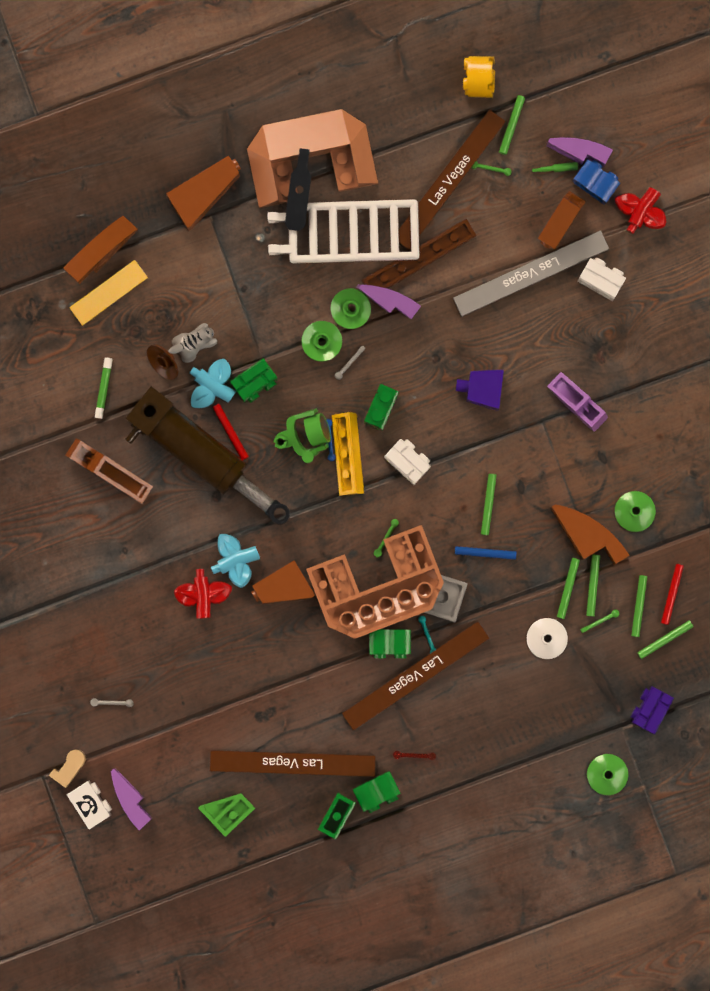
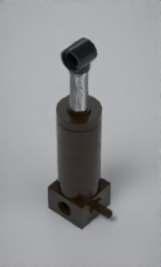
(197, 450)

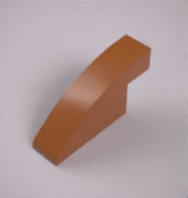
(100, 249)
(109, 470)
(588, 535)

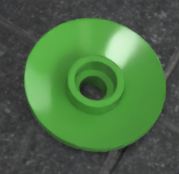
(343, 315)
(317, 331)
(624, 512)
(597, 770)

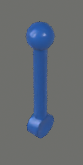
(331, 457)

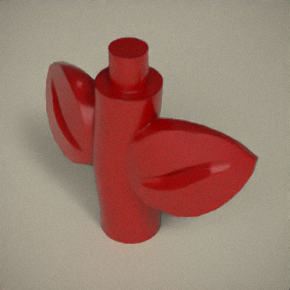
(641, 210)
(202, 594)

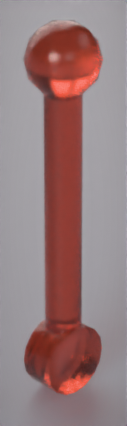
(397, 754)

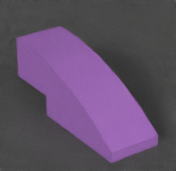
(580, 149)
(390, 299)
(577, 402)
(129, 800)

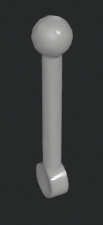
(338, 375)
(95, 702)

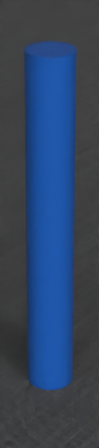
(485, 552)

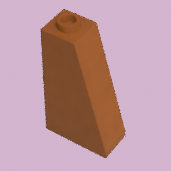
(202, 191)

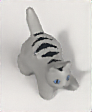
(191, 343)

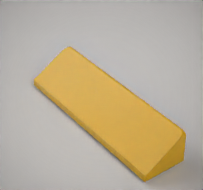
(108, 292)
(347, 454)

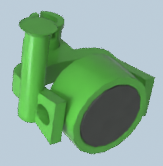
(316, 431)

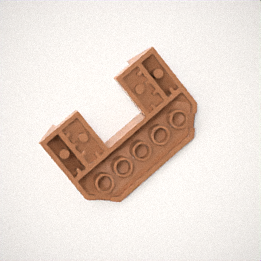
(322, 133)
(386, 604)

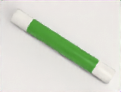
(103, 388)

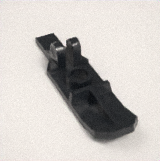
(298, 202)

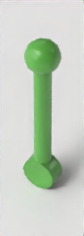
(507, 171)
(394, 523)
(615, 613)

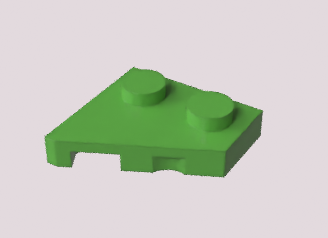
(227, 812)

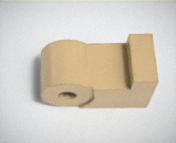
(73, 764)

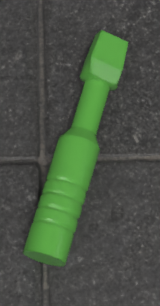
(558, 167)

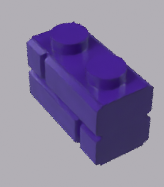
(652, 709)

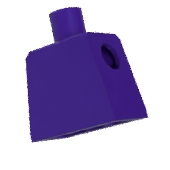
(483, 388)

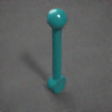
(422, 619)

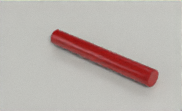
(230, 432)
(672, 594)

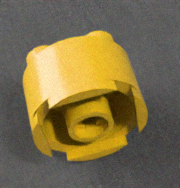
(480, 76)

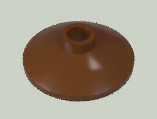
(162, 362)

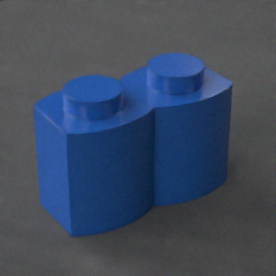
(596, 181)

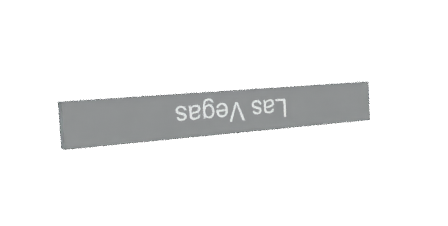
(531, 273)

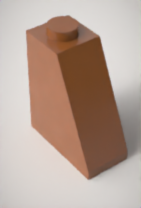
(561, 220)
(283, 586)

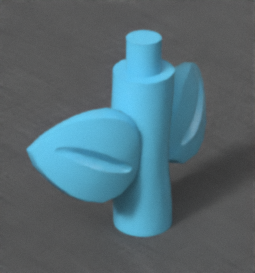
(212, 384)
(235, 560)

